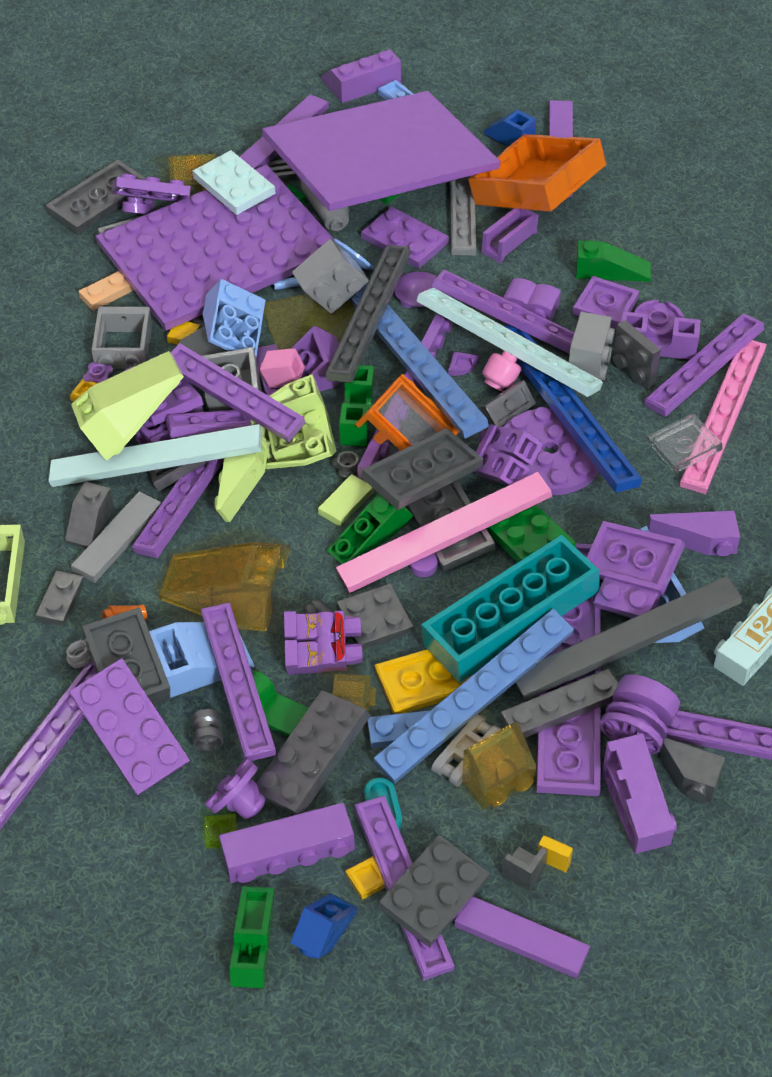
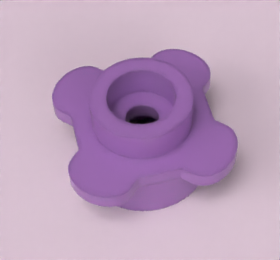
(98, 372)

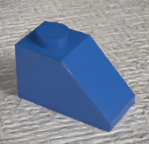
(322, 925)

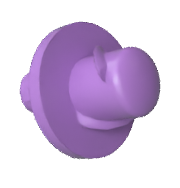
(238, 792)

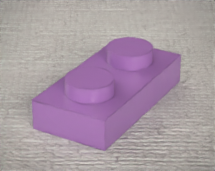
(625, 598)

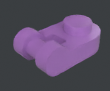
(137, 205)

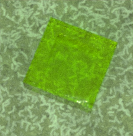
(216, 826)

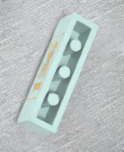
(748, 644)

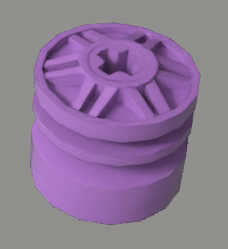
(639, 708)

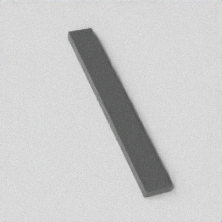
(368, 314)
(628, 637)

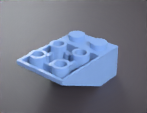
(233, 317)
(187, 656)

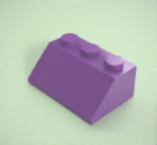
(363, 76)

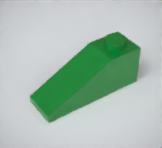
(610, 263)

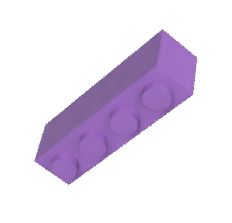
(287, 843)

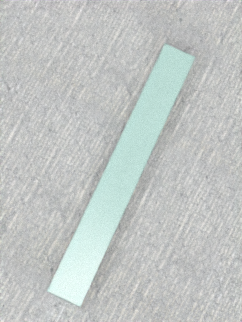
(510, 342)
(157, 455)

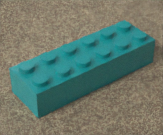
(508, 605)

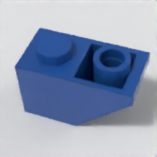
(511, 127)

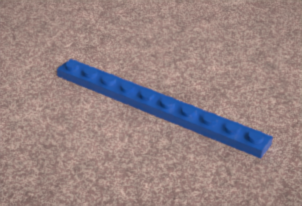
(582, 426)

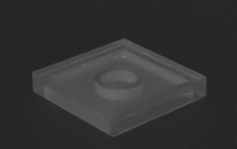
(684, 443)

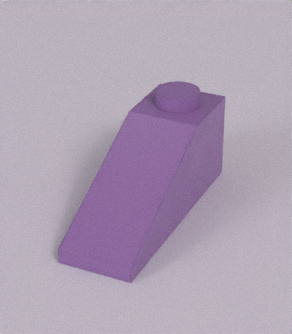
(701, 531)

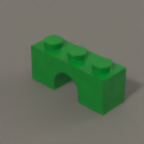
(357, 401)

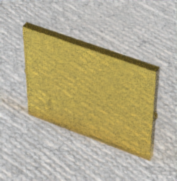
(294, 316)

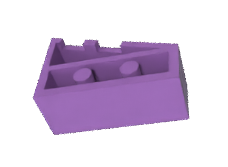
(637, 793)

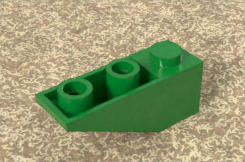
(369, 530)

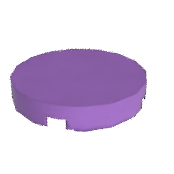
(659, 314)

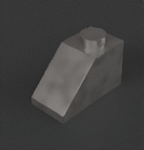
(89, 514)
(692, 769)

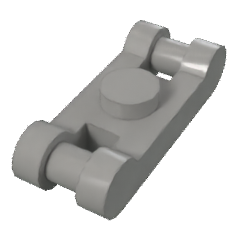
(466, 738)

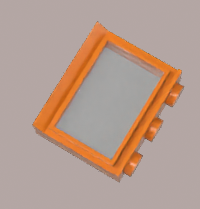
(405, 415)

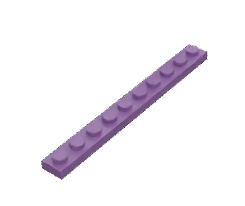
(432, 341)

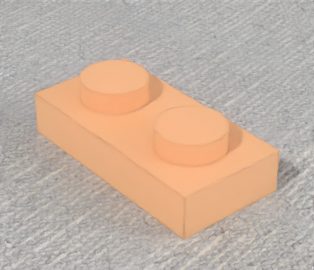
(105, 291)

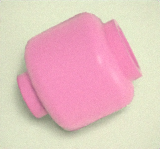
(501, 371)

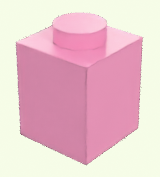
(281, 367)

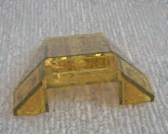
(225, 575)

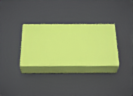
(345, 500)

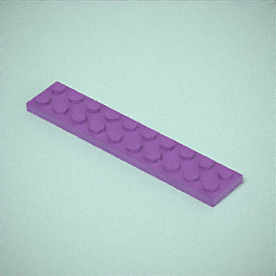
(571, 750)

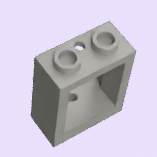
(110, 320)

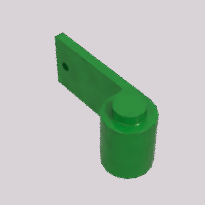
(280, 712)

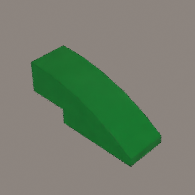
(252, 937)

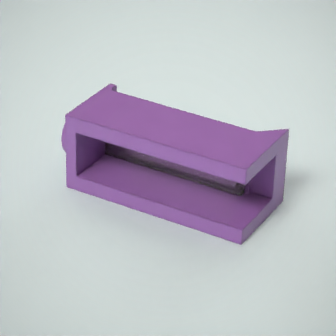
(509, 233)

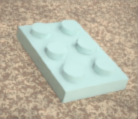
(233, 182)

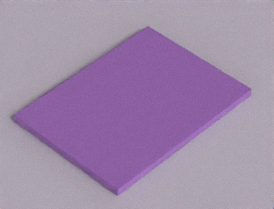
(379, 150)

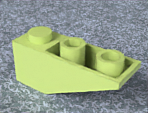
(238, 480)

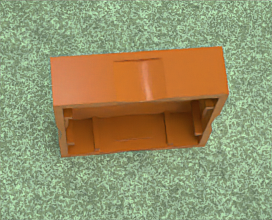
(538, 172)

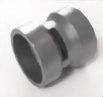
(207, 730)

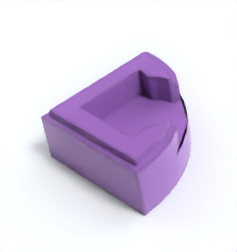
(462, 362)

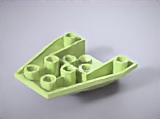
(120, 405)
(313, 440)

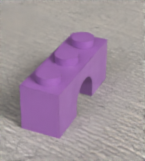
(676, 342)

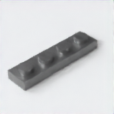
(562, 703)

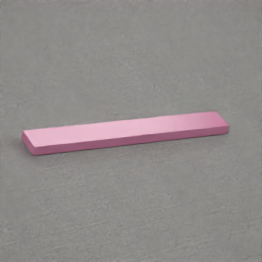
(725, 413)
(443, 532)

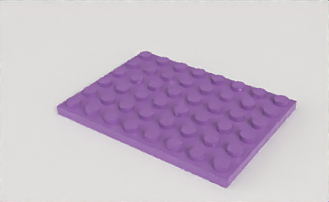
(195, 242)

